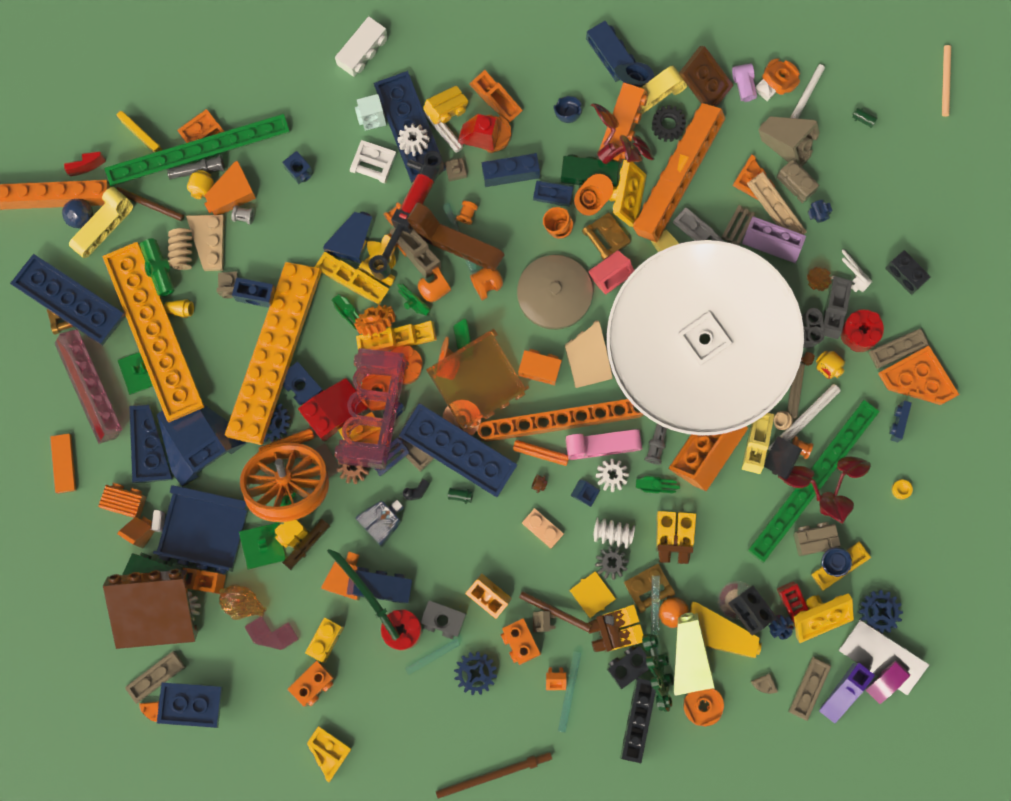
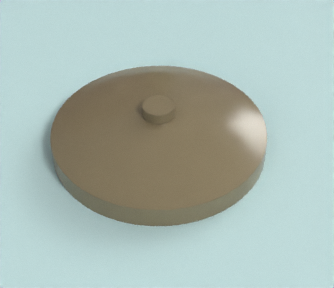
(554, 292)

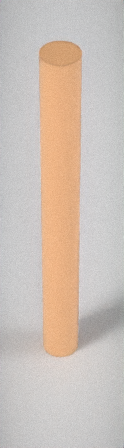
(946, 81)

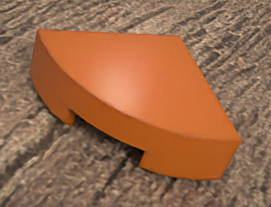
(150, 710)

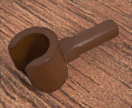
(807, 359)

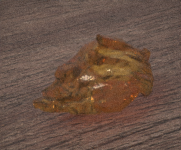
(240, 602)

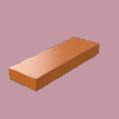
(63, 463)

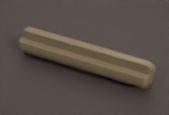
(795, 392)

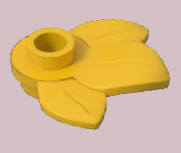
(377, 248)

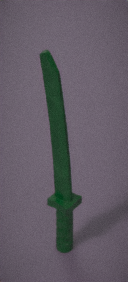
(380, 612)

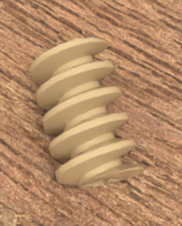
(178, 248)

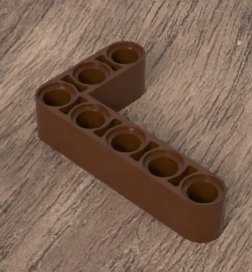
(452, 241)

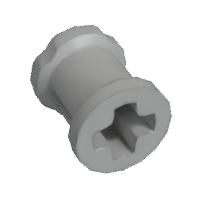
(243, 214)

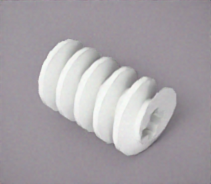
(617, 533)

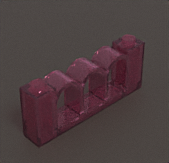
(367, 363)

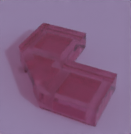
(262, 635)

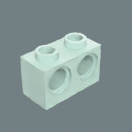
(370, 112)

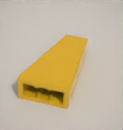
(724, 634)

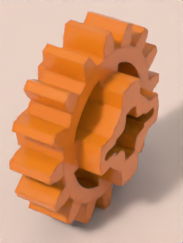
(375, 320)

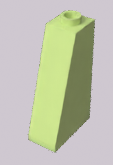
(691, 659)

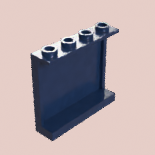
(202, 529)

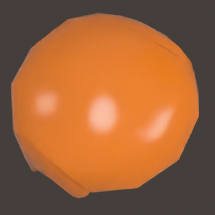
(672, 609)

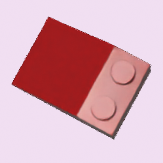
(329, 409)

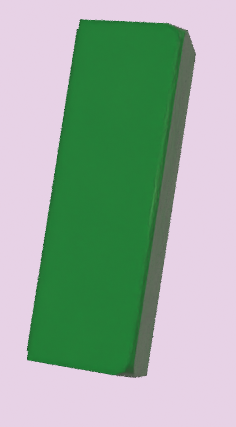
(462, 333)

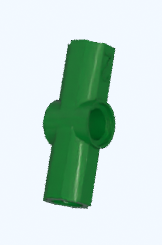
(157, 267)

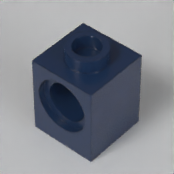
(295, 161)

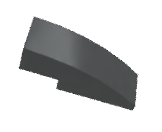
(836, 307)

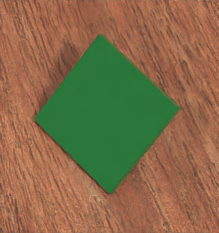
(135, 373)
(261, 546)

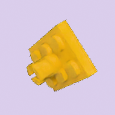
(628, 193)
(823, 616)

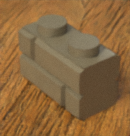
(797, 181)
(817, 539)

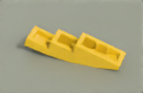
(352, 278)
(401, 336)

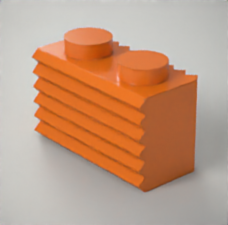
(122, 501)

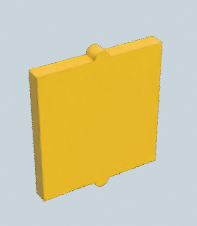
(592, 594)

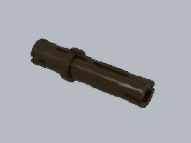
(306, 544)

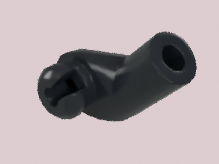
(416, 493)

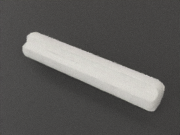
(447, 134)

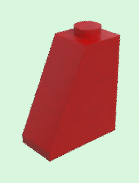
(480, 132)

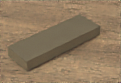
(898, 348)
(152, 678)
(809, 688)

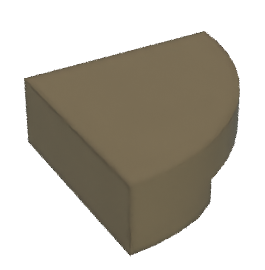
(765, 684)

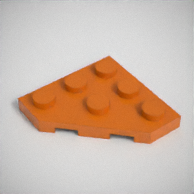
(920, 378)

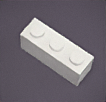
(361, 47)

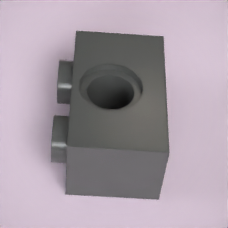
(434, 611)

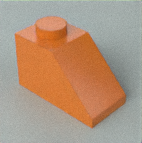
(137, 531)

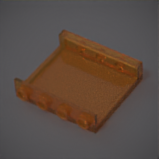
(477, 380)

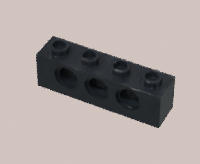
(638, 721)

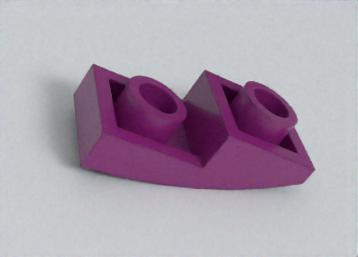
(888, 682)

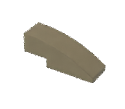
(418, 252)

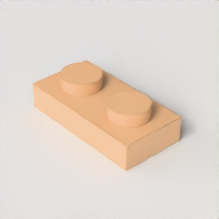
(542, 528)

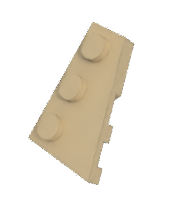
(209, 240)

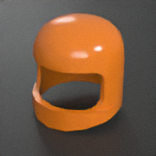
(553, 218)
(486, 280)
(435, 289)

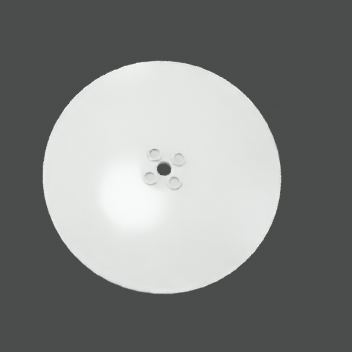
(712, 292)

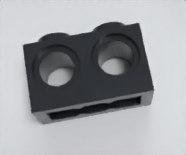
(908, 272)
(752, 610)
(632, 671)

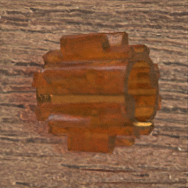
(819, 279)

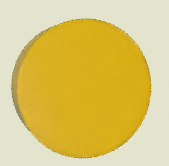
(902, 489)

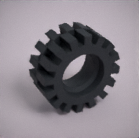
(668, 133)

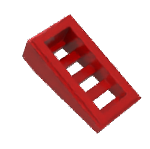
(785, 598)

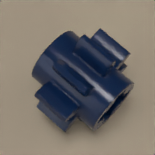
(820, 211)
(781, 627)

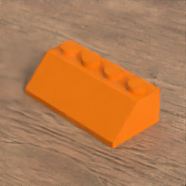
(705, 456)

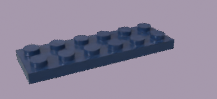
(401, 109)
(67, 299)
(458, 450)

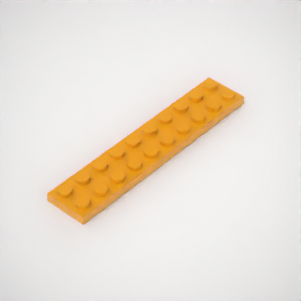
(153, 333)
(273, 353)

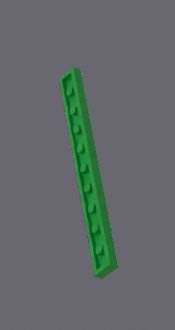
(196, 150)
(822, 468)

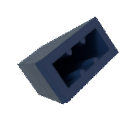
(351, 238)

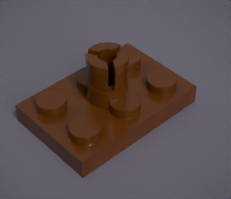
(705, 78)

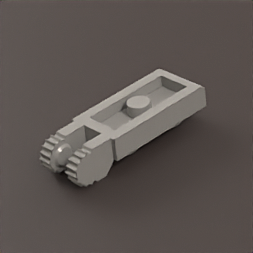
(695, 227)

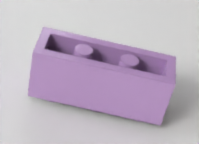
(774, 239)

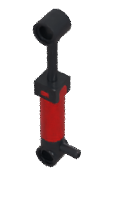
(417, 194)

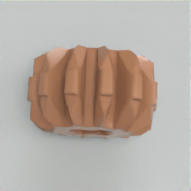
(351, 474)

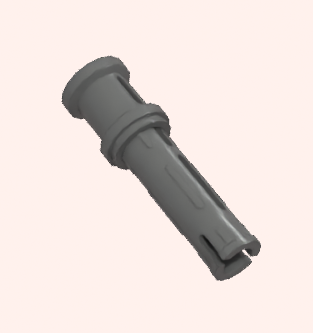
(207, 165)
(656, 445)

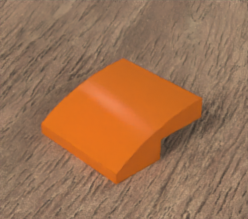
(200, 127)

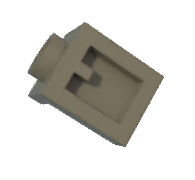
(226, 284)

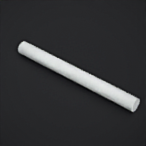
(808, 91)

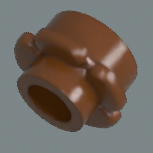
(539, 483)

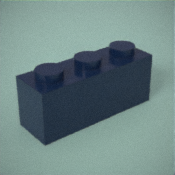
(608, 47)
(510, 170)
(382, 586)

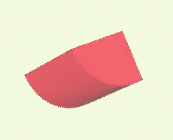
(611, 272)

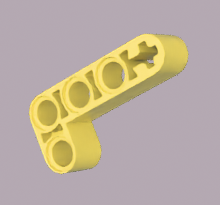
(661, 86)
(102, 224)

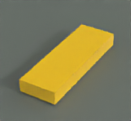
(136, 130)
(858, 555)

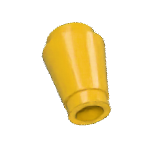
(180, 308)

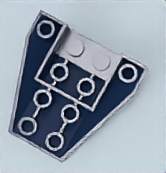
(195, 442)

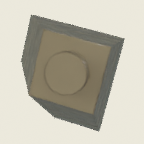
(790, 137)

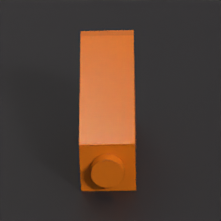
(229, 191)

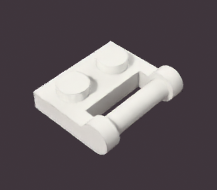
(376, 156)

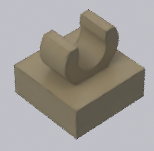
(455, 169)
(541, 621)

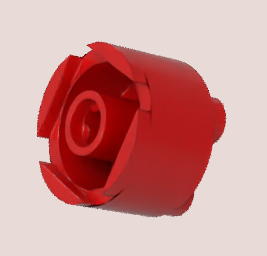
(869, 323)
(413, 628)

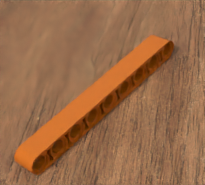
(554, 425)

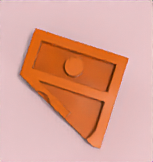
(749, 172)

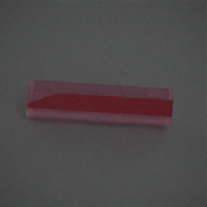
(88, 386)

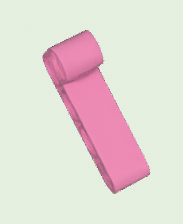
(602, 444)

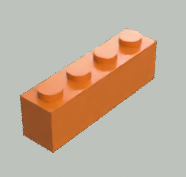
(626, 115)

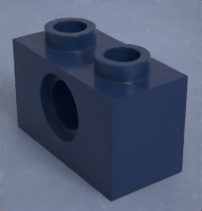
(253, 292)
(298, 374)

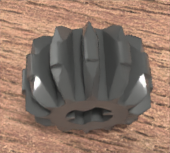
(618, 565)

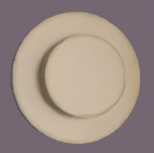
(783, 420)

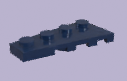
(146, 449)

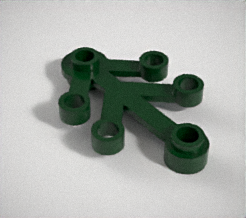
(660, 681)

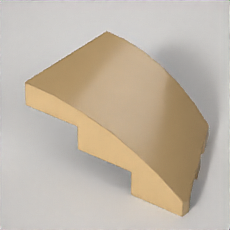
(588, 357)

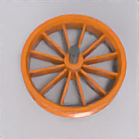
(284, 482)

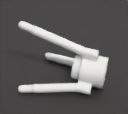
(861, 281)

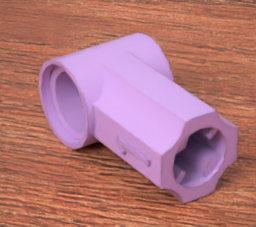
(744, 77)

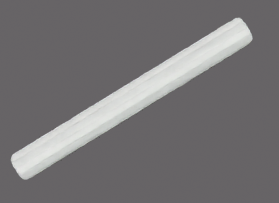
(810, 413)

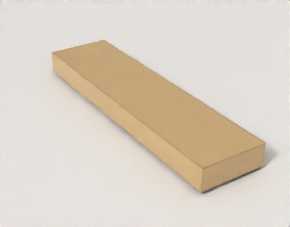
(774, 204)

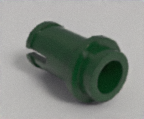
(864, 117)
(460, 495)

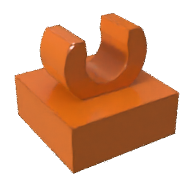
(555, 681)

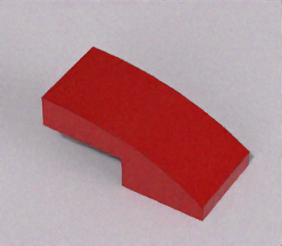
(89, 162)

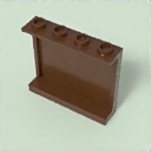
(149, 609)

